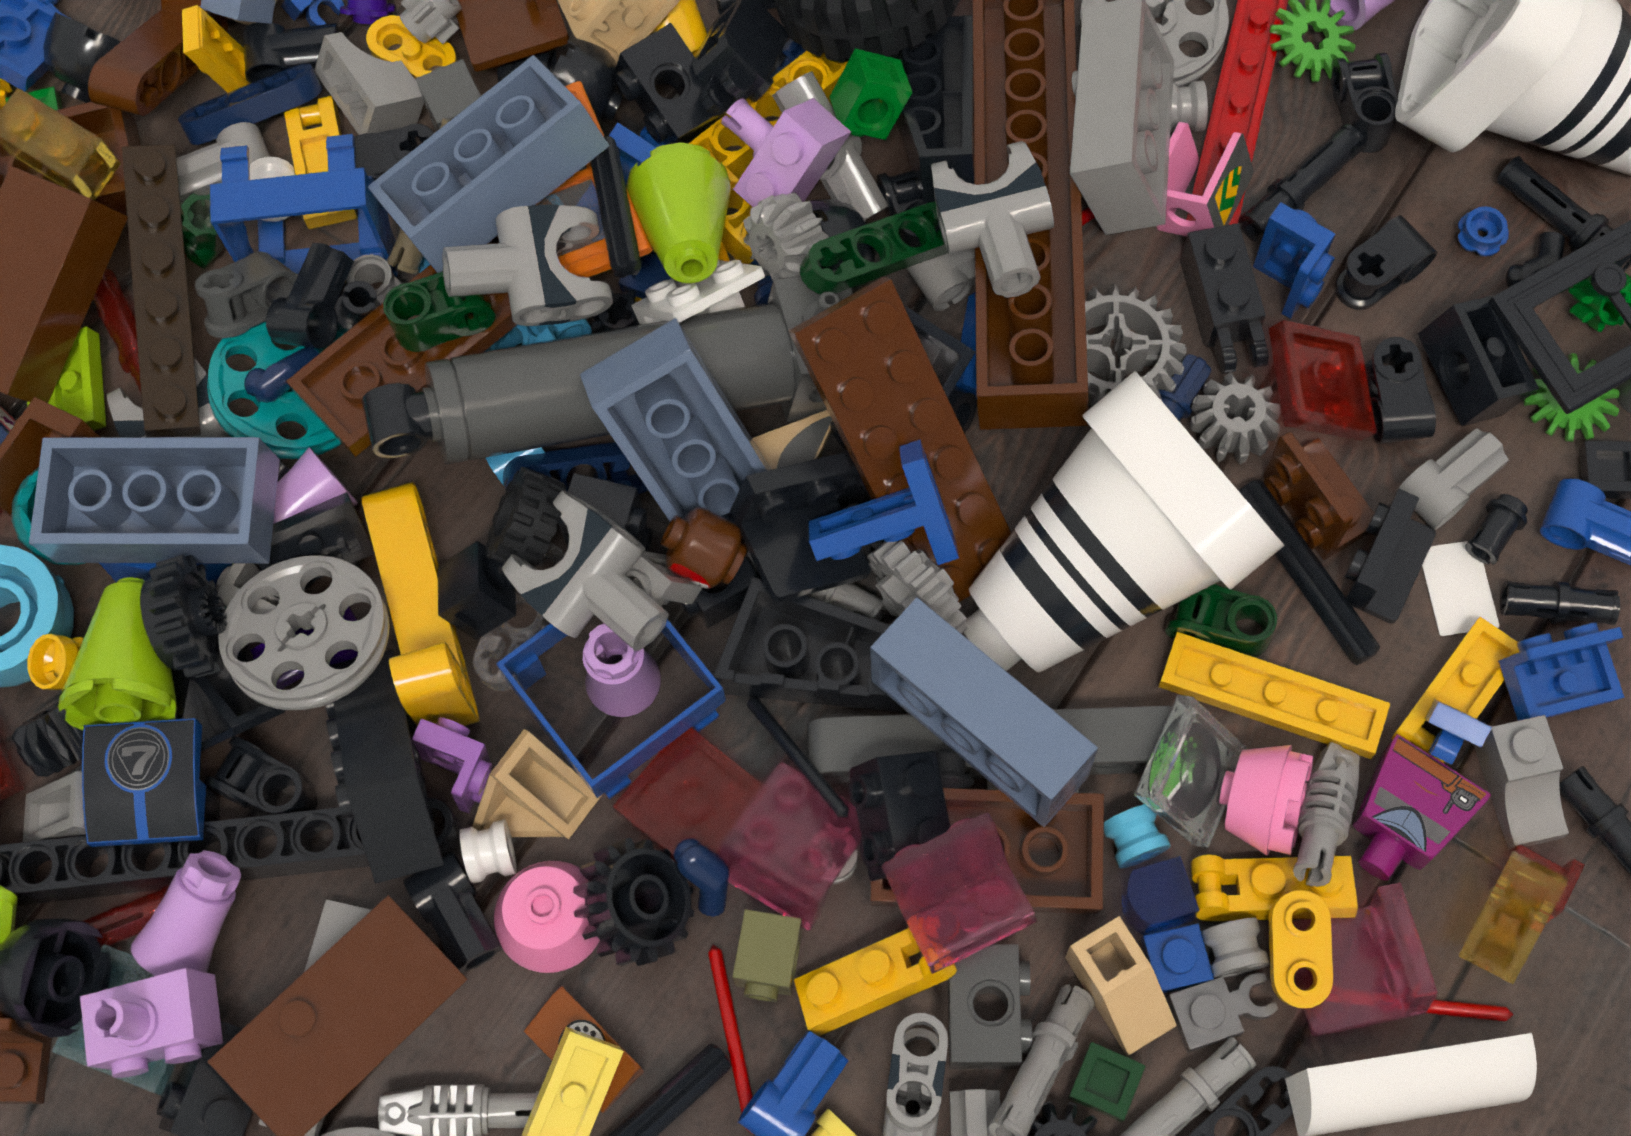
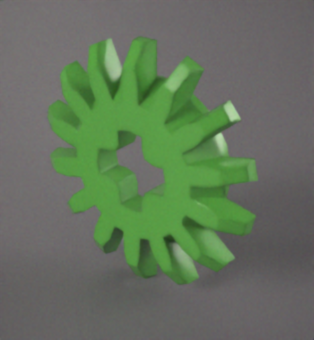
(1304, 54)
(1579, 419)

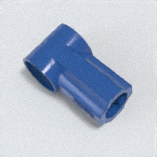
(1583, 519)
(789, 1100)

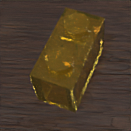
(55, 145)

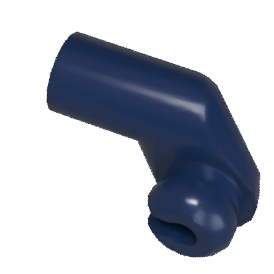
(271, 383)
(705, 871)

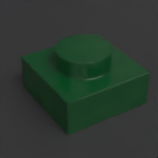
(1106, 1082)

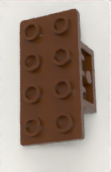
(509, 30)

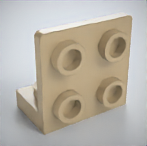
(615, 23)

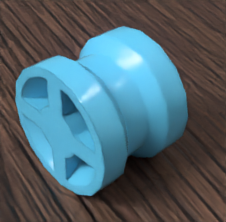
(1135, 836)

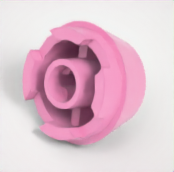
(1266, 797)
(538, 920)

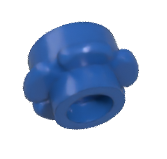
(1486, 220)

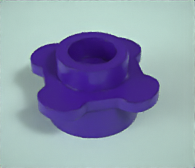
(367, 10)

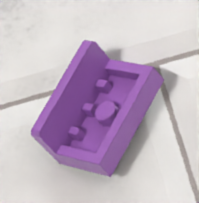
(450, 748)

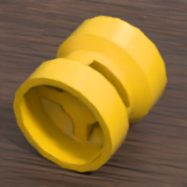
(52, 660)

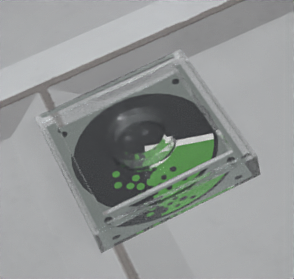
(1188, 771)

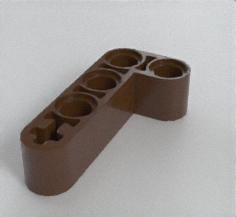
(146, 63)

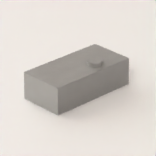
(1122, 116)

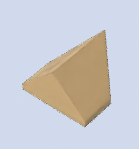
(534, 793)

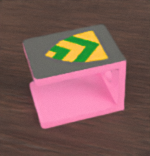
(1222, 192)

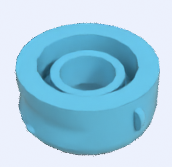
(44, 610)

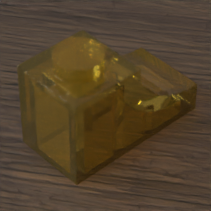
(1512, 917)

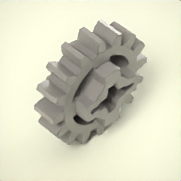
(912, 575)

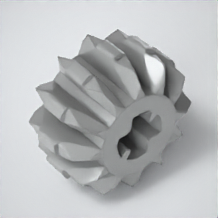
(782, 233)
(1235, 418)

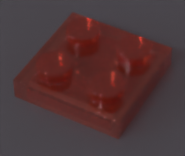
(1322, 380)
(688, 794)

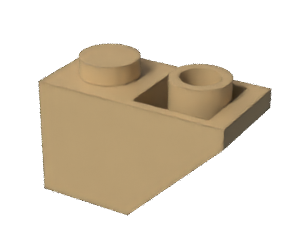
(1122, 985)

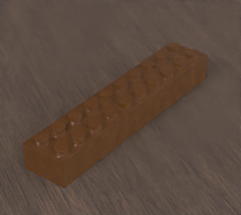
(1033, 343)

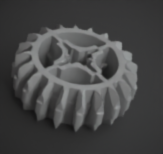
(1153, 347)

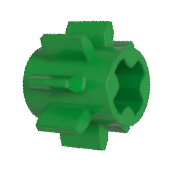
(1595, 308)

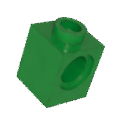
(870, 94)

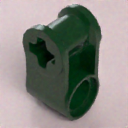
(439, 316)
(1218, 617)

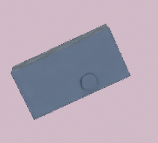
(489, 158)
(674, 423)
(155, 499)
(981, 712)

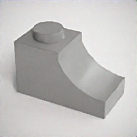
(368, 90)
(1524, 781)

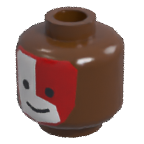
(703, 548)

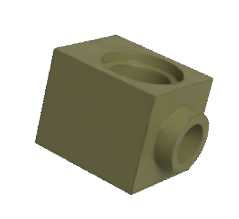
(767, 955)

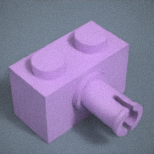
(790, 153)
(151, 1021)

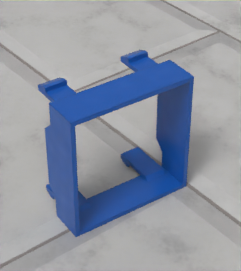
(337, 190)
(528, 670)

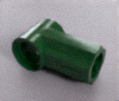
(200, 238)

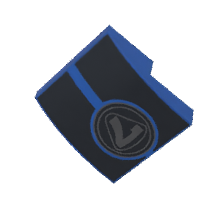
(143, 782)

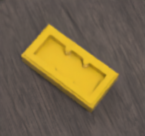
(213, 49)

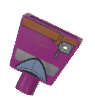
(1412, 808)

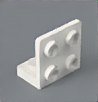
(714, 294)

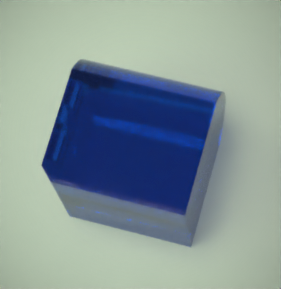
(1158, 897)

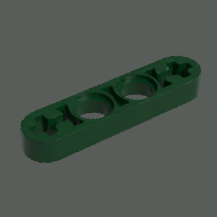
(882, 236)

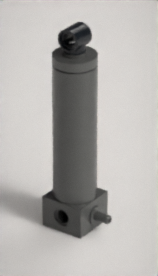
(536, 394)

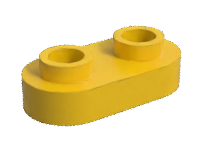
(414, 54)
(1298, 949)

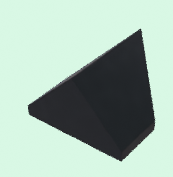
(221, 706)

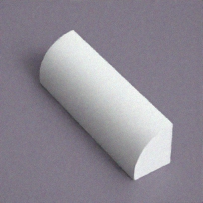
(1413, 1085)

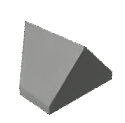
(55, 809)

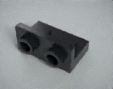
(322, 530)

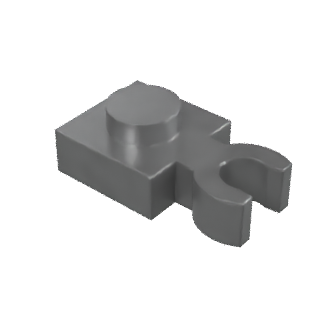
(1212, 1013)

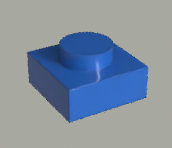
(1178, 957)

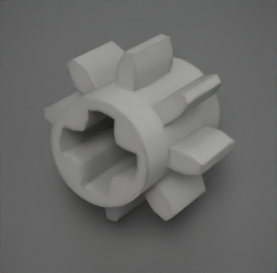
(431, 18)

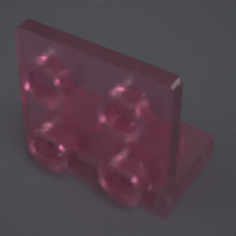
(790, 846)
(958, 892)
(1376, 967)

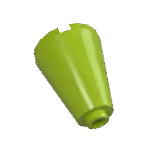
(682, 208)
(116, 667)

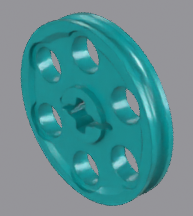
(228, 384)

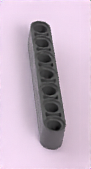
(1121, 733)

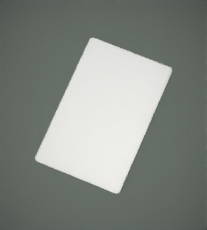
(1457, 589)

